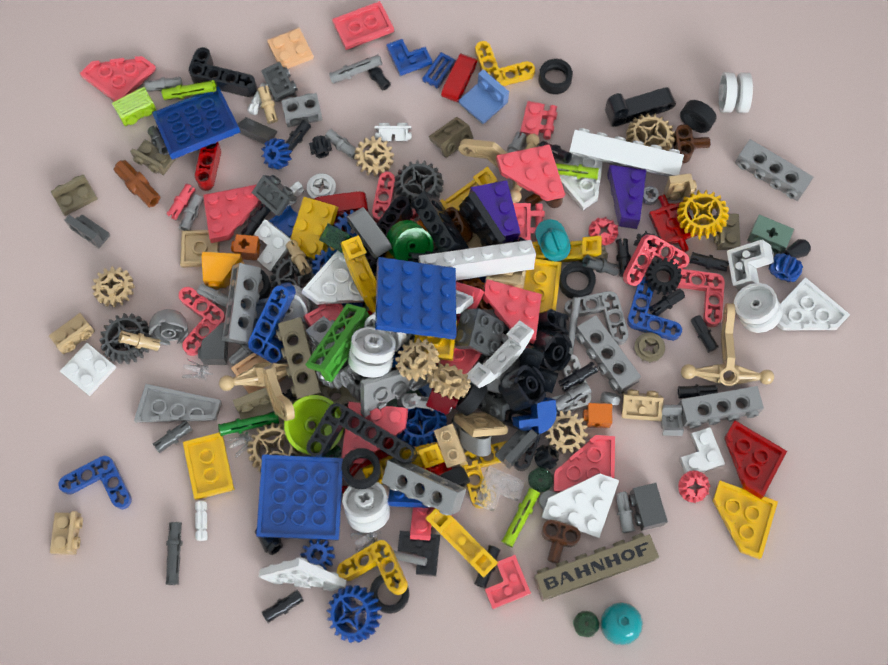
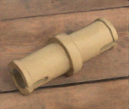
(267, 104)
(298, 257)
(139, 340)

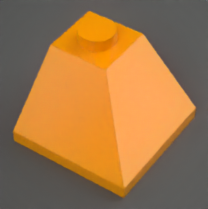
(218, 268)

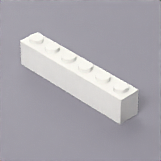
(625, 153)
(486, 259)

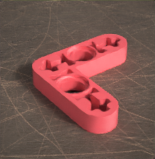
(383, 205)
(649, 252)
(710, 290)
(207, 319)

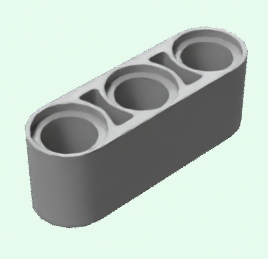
(369, 232)

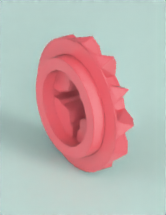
(612, 230)
(688, 480)

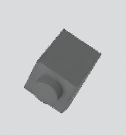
(213, 349)

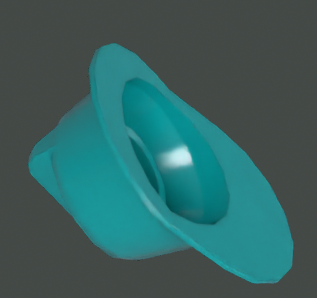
(553, 240)

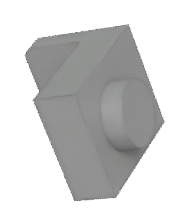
(672, 420)

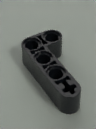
(242, 84)
(625, 111)

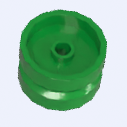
(408, 237)

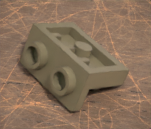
(450, 136)
(150, 156)
(74, 195)
(730, 235)
(253, 404)

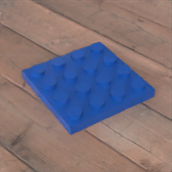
(195, 123)
(415, 298)
(300, 497)

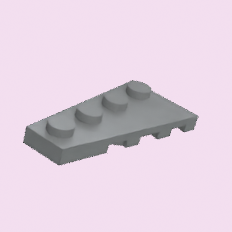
(380, 390)
(170, 405)

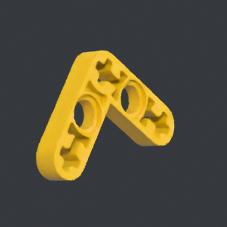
(499, 73)
(475, 469)
(375, 559)

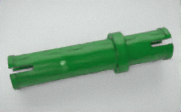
(247, 424)

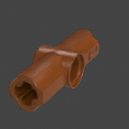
(137, 183)

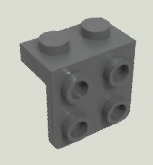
(479, 332)

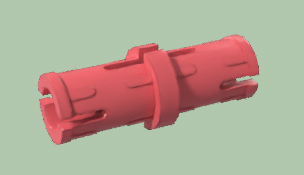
(181, 201)

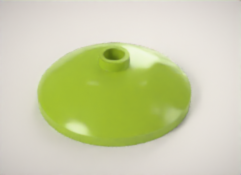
(307, 410)

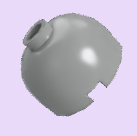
(168, 326)

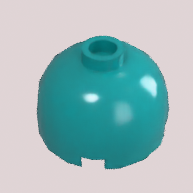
(621, 623)

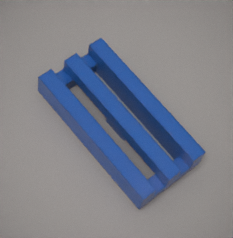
(431, 81)

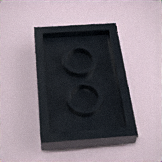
(480, 221)

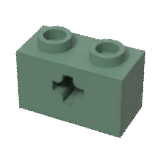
(767, 227)

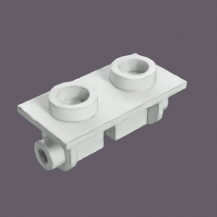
(386, 131)

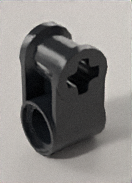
(553, 321)

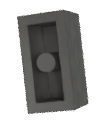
(648, 506)

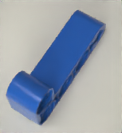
(268, 315)

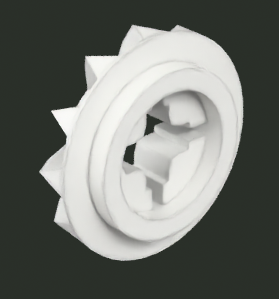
(316, 181)

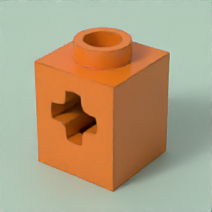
(247, 246)
(598, 415)

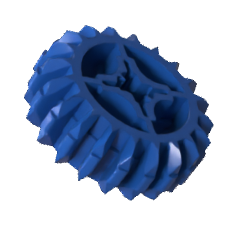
(429, 419)
(344, 600)

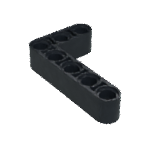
(397, 211)
(362, 431)

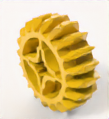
(701, 205)

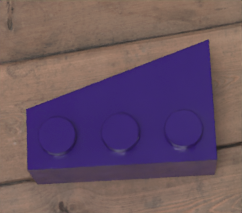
(627, 192)
(499, 204)

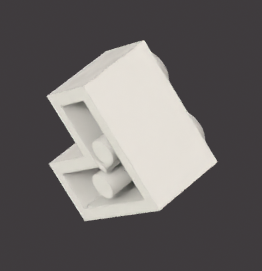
(746, 260)

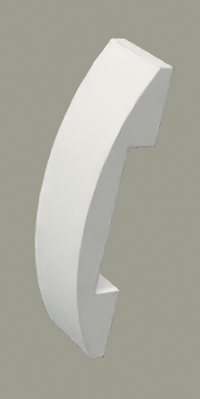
(503, 358)

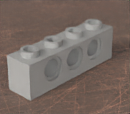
(770, 161)
(234, 311)
(594, 328)
(749, 397)
(416, 476)

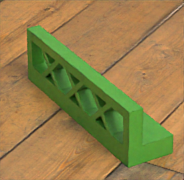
(339, 353)

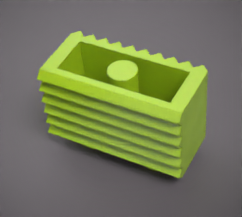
(134, 106)

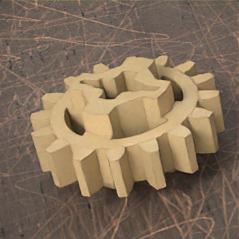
(368, 161)
(116, 289)
(417, 359)
(449, 381)
(575, 437)

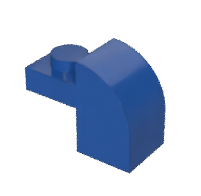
(541, 417)

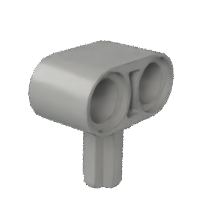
(477, 445)

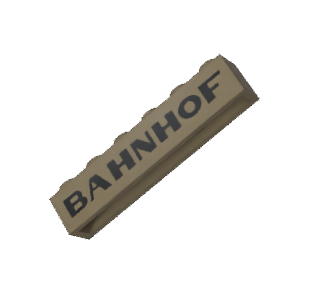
(595, 567)

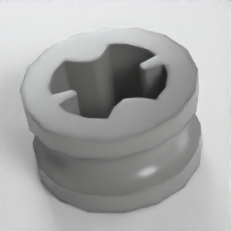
(650, 201)

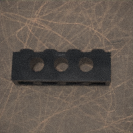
(438, 223)

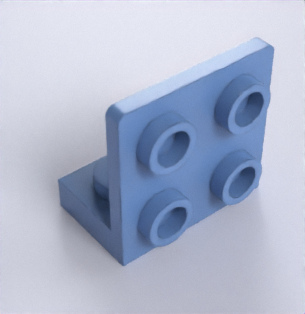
(485, 98)

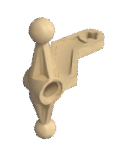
(490, 150)
(715, 372)
(265, 375)

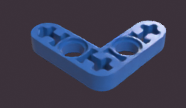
(645, 318)
(104, 475)

